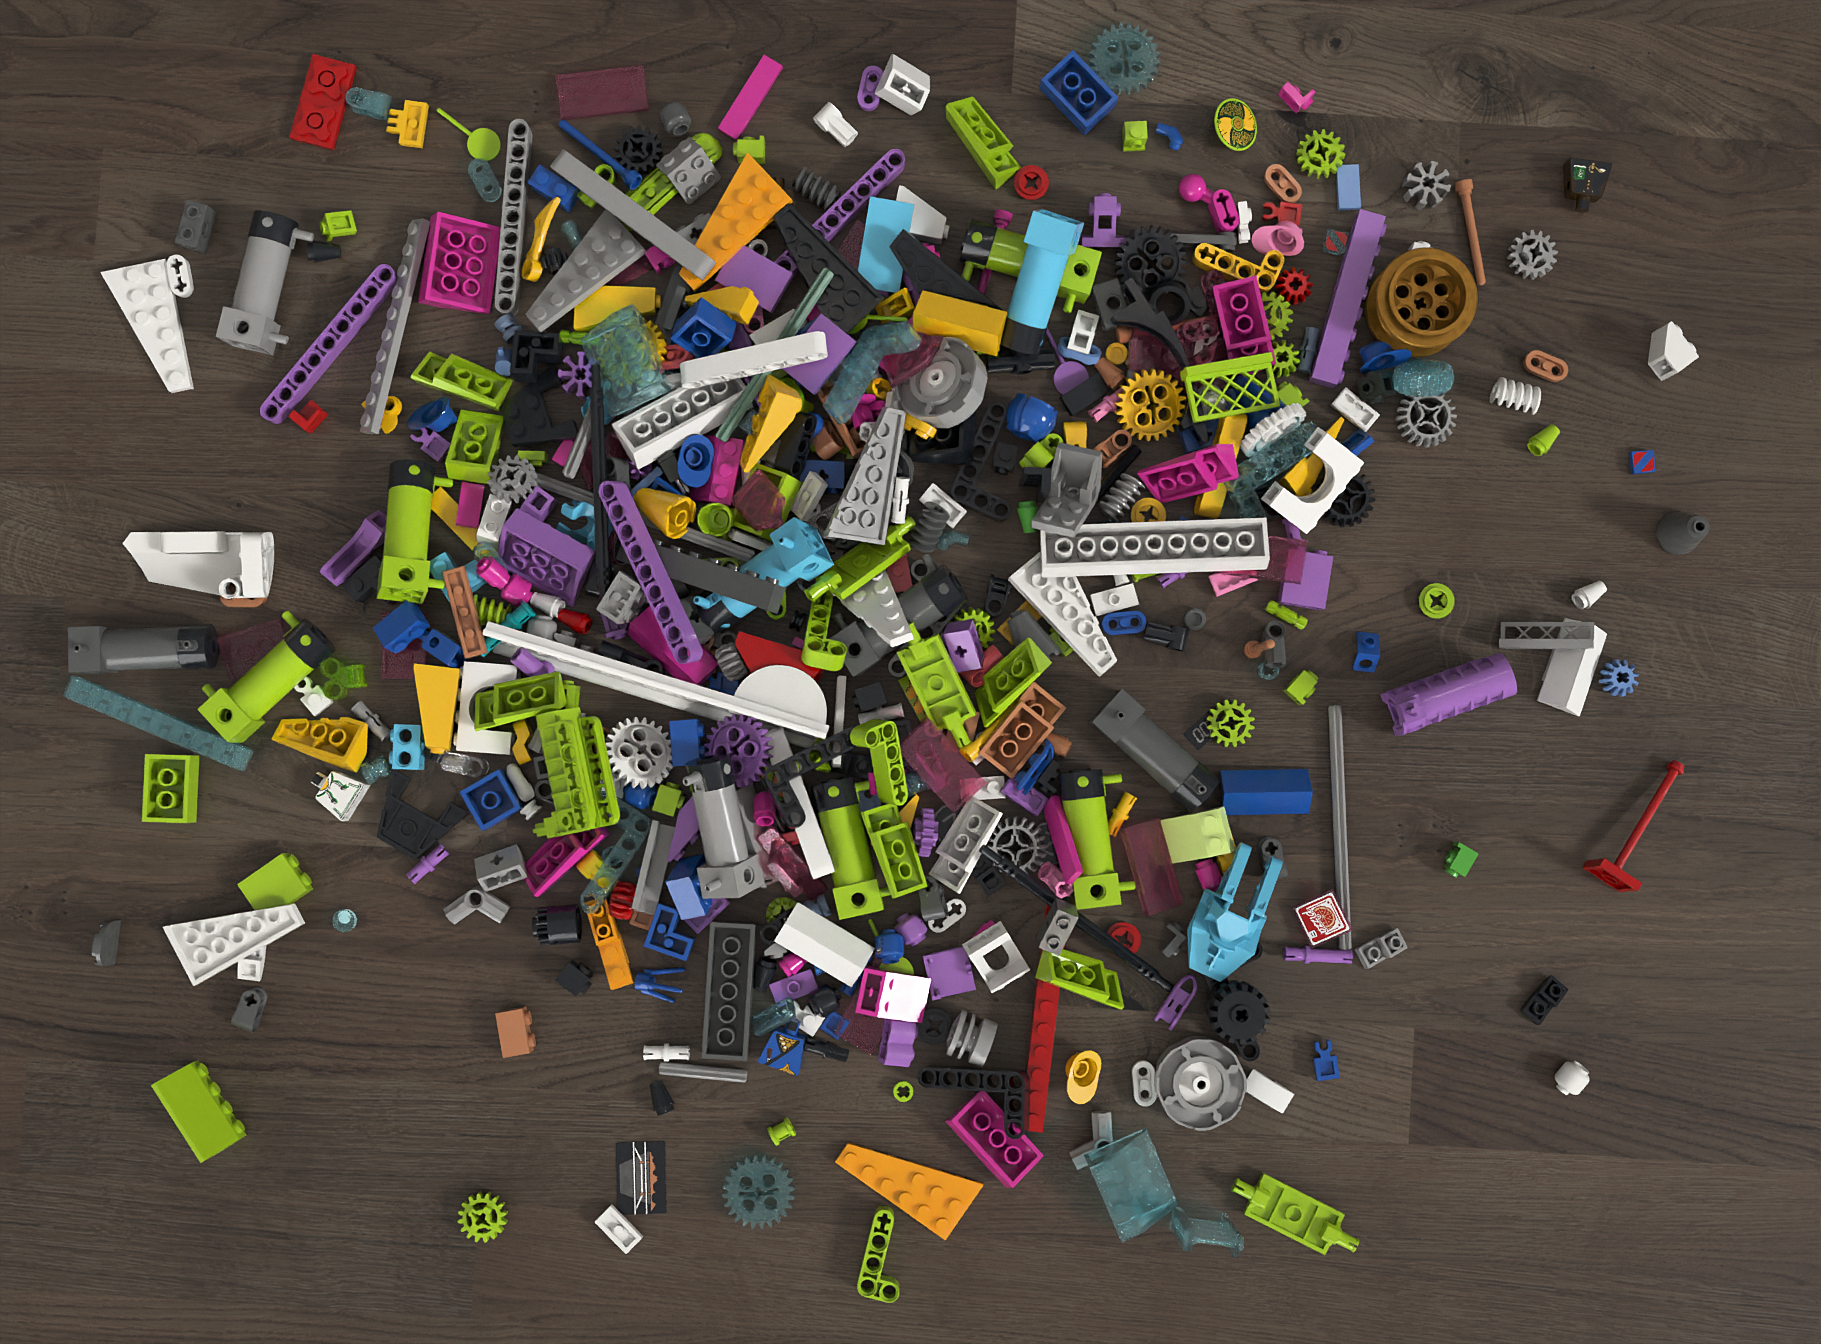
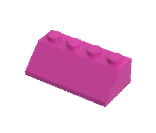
(981, 1128)

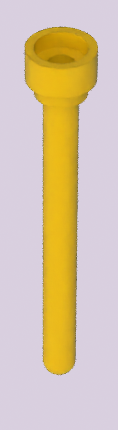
(970, 751)

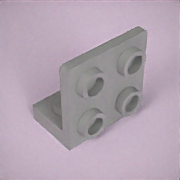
(623, 599)

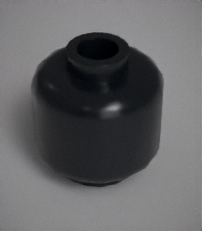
(824, 1000)

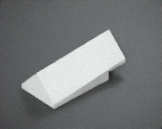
(1571, 671)
(962, 843)
(824, 944)

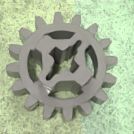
(1523, 257)
(509, 489)

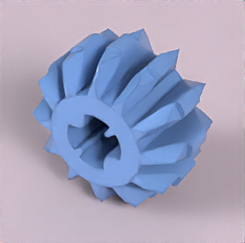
(1627, 679)

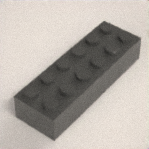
(729, 990)

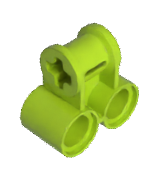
(1041, 454)

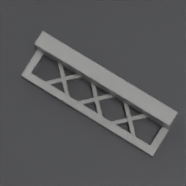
(1542, 643)
(653, 868)

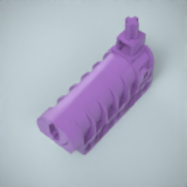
(1450, 693)

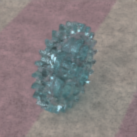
(1144, 57)
(761, 1211)

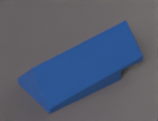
(1265, 791)

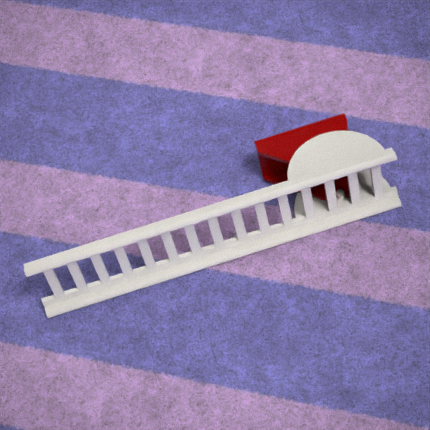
(776, 692)

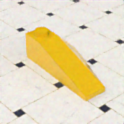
(776, 412)
(1305, 472)
(332, 741)

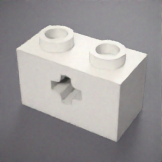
(492, 521)

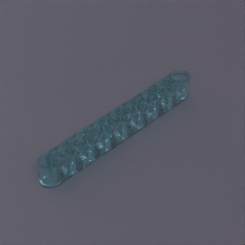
(157, 723)

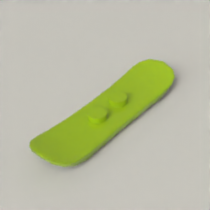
(657, 189)

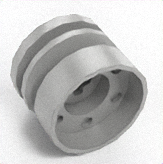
(971, 1038)

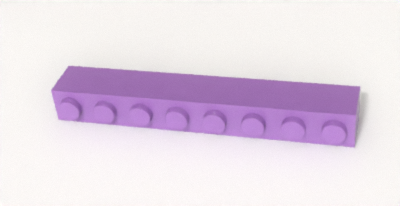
(1346, 299)

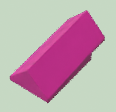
(1243, 318)
(1191, 473)
(648, 636)
(559, 856)

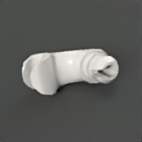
(523, 788)

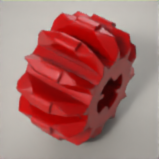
(1299, 280)
(622, 900)

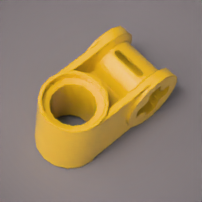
(1075, 433)

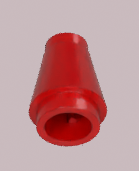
(575, 620)

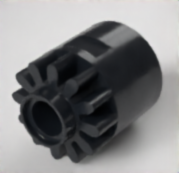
(558, 925)

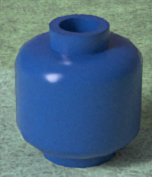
(640, 797)

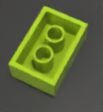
(785, 484)
(170, 788)

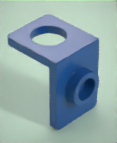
(1367, 648)

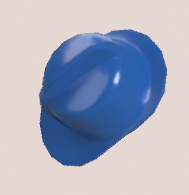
(1381, 356)
(433, 415)
(695, 460)

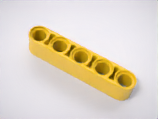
(1229, 431)

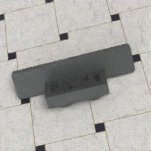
(672, 304)

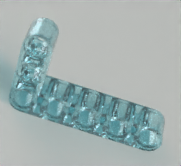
(863, 363)
(1267, 469)
(618, 853)

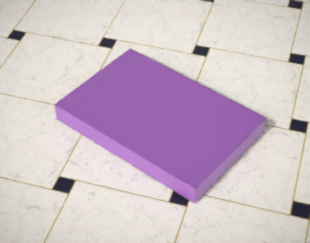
(757, 273)
(815, 373)

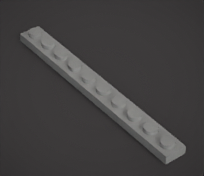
(395, 325)

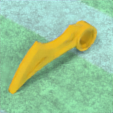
(532, 266)

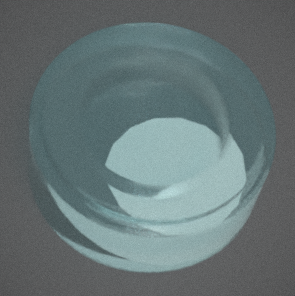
(344, 920)

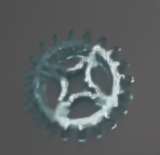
(1423, 377)

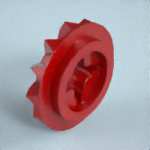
(1031, 172)
(1132, 935)

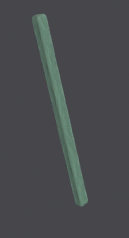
(789, 330)

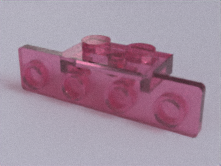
(789, 866)

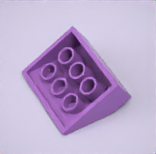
(545, 556)

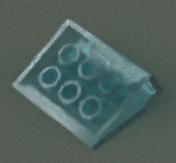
(626, 360)
(1132, 1183)

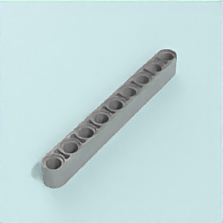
(510, 208)
(632, 214)

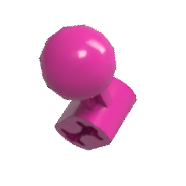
(1193, 188)

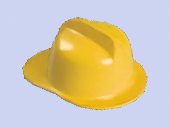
(1082, 1075)

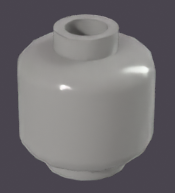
(542, 627)

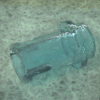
(571, 233)

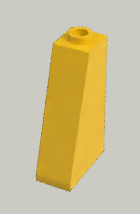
(611, 299)
(437, 700)

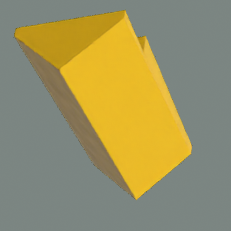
(953, 317)

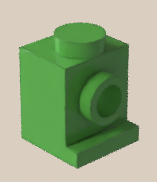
(1459, 860)

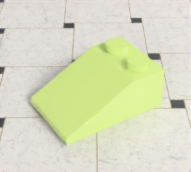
(1198, 835)

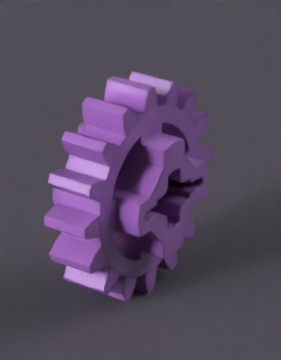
(925, 832)

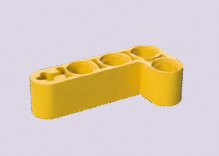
(1235, 263)

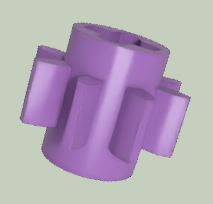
(641, 473)

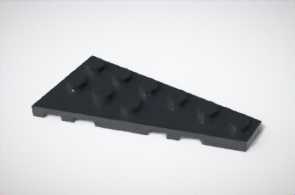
(932, 273)
(848, 294)

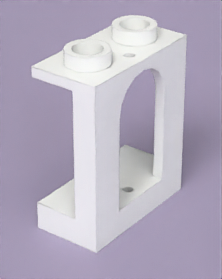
(986, 942)

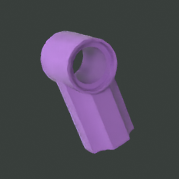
(529, 664)

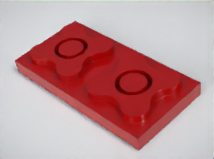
(322, 102)

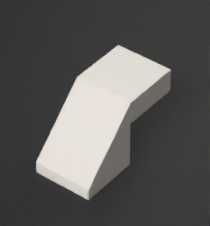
(1083, 332)

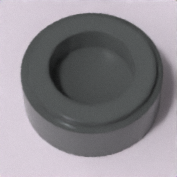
(1194, 619)

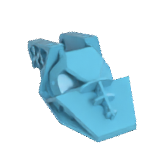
(1219, 938)

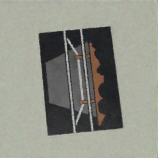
(641, 1178)

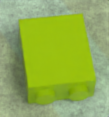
(276, 883)

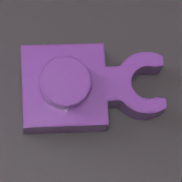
(433, 445)

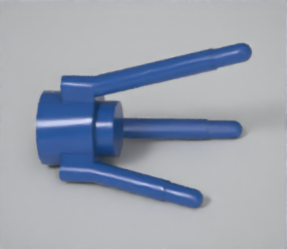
(647, 983)

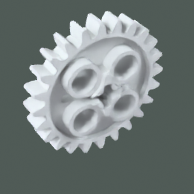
(1272, 429)
(650, 739)

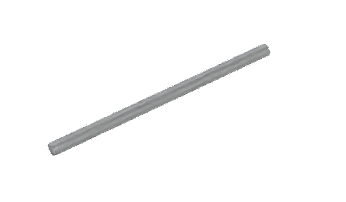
(692, 535)
(1339, 816)

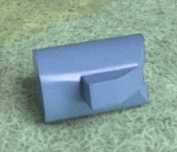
(503, 361)

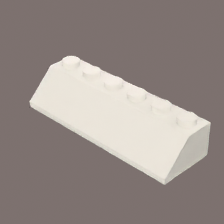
(675, 417)

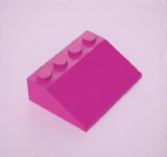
(459, 264)

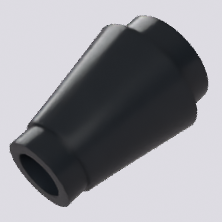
(322, 251)
(764, 971)
(661, 1098)

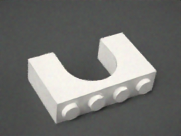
(1339, 467)
(475, 679)

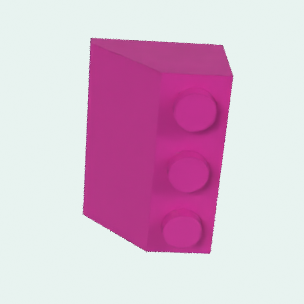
(724, 473)

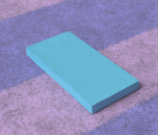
(883, 225)

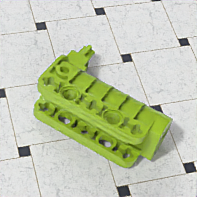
(575, 774)

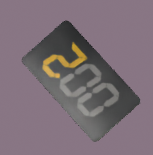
(1198, 734)

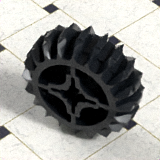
(1362, 493)

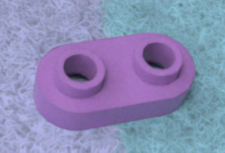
(868, 88)

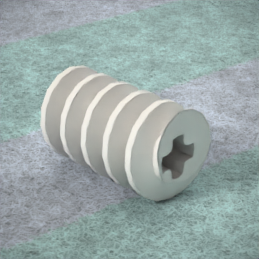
(1517, 394)

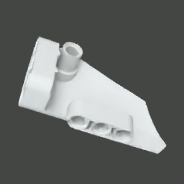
(207, 560)

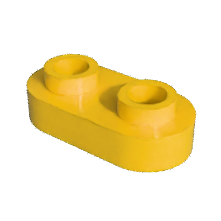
(922, 429)

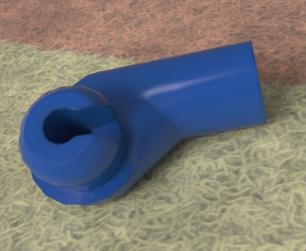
(1172, 133)

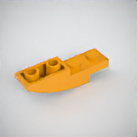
(610, 946)

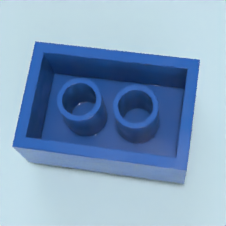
(1078, 92)

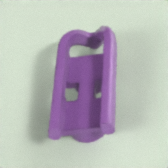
(1179, 996)

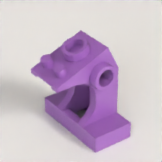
(1103, 237)

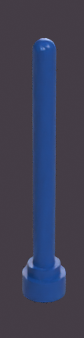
(630, 177)

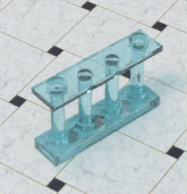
(1192, 1231)

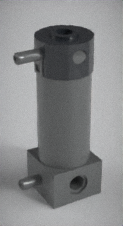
(923, 603)
(144, 648)
(1127, 726)

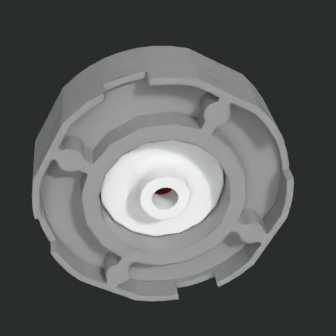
(947, 388)
(1213, 1100)

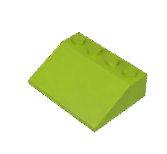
(199, 1110)

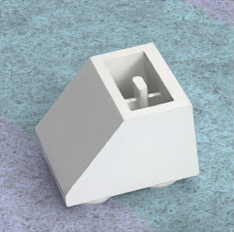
(903, 85)
(1670, 351)

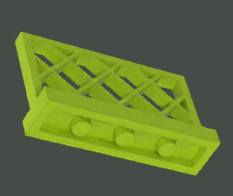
(1227, 368)

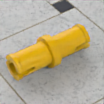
(1120, 813)

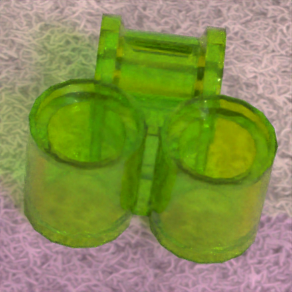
(345, 676)

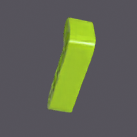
(816, 649)
(886, 758)
(878, 1251)

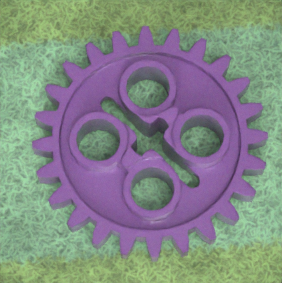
(740, 749)

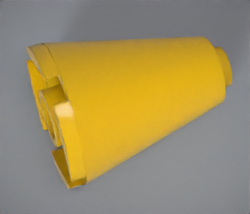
(666, 510)

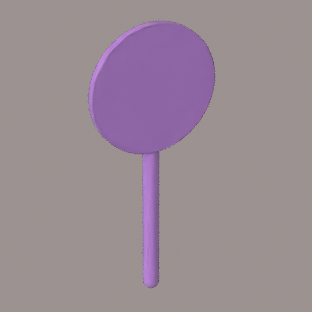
(1068, 373)

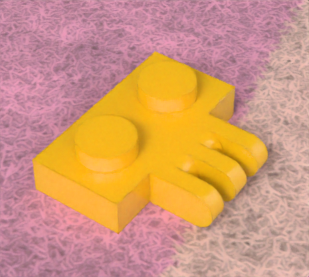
(409, 123)

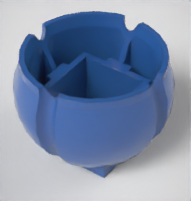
(1030, 418)

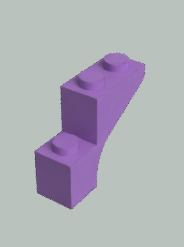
(357, 550)

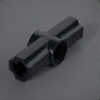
(1020, 362)

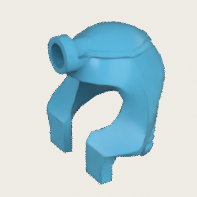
(587, 533)

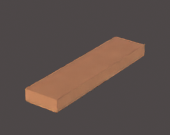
(465, 612)

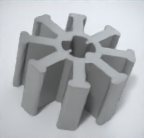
(1429, 193)

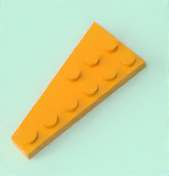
(740, 215)
(919, 1190)

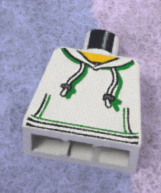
(340, 793)

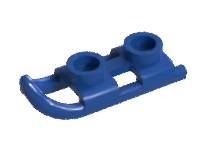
(1037, 763)

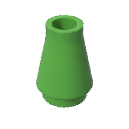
(1026, 512)

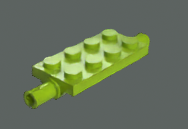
(862, 563)
(937, 684)
(1294, 1214)

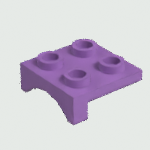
(949, 972)

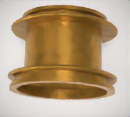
(1435, 269)

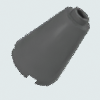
(1681, 531)
(1023, 626)

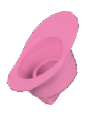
(1283, 237)

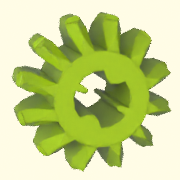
(1289, 361)

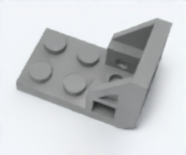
(1072, 492)

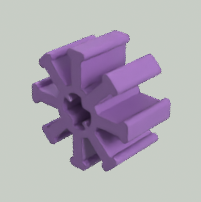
(575, 380)

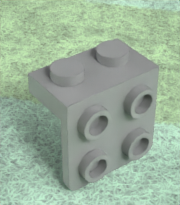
(689, 170)

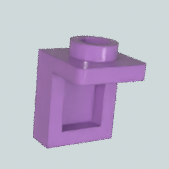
(613, 629)

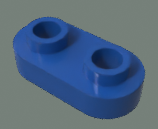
(1123, 623)

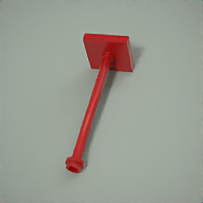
(1612, 873)

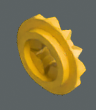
(1144, 505)

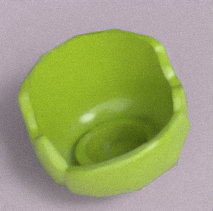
(715, 519)

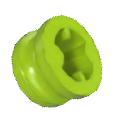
(903, 1098)

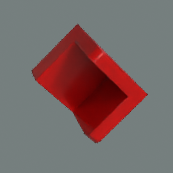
(309, 417)

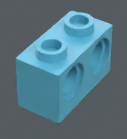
(414, 747)

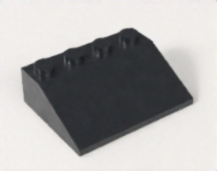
(947, 446)

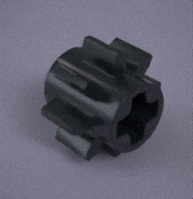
(554, 260)

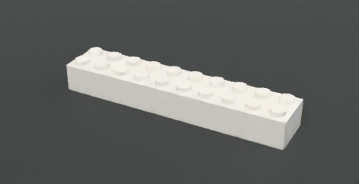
(1157, 548)

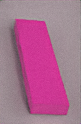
(750, 98)
(1062, 840)

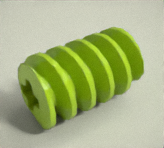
(490, 612)

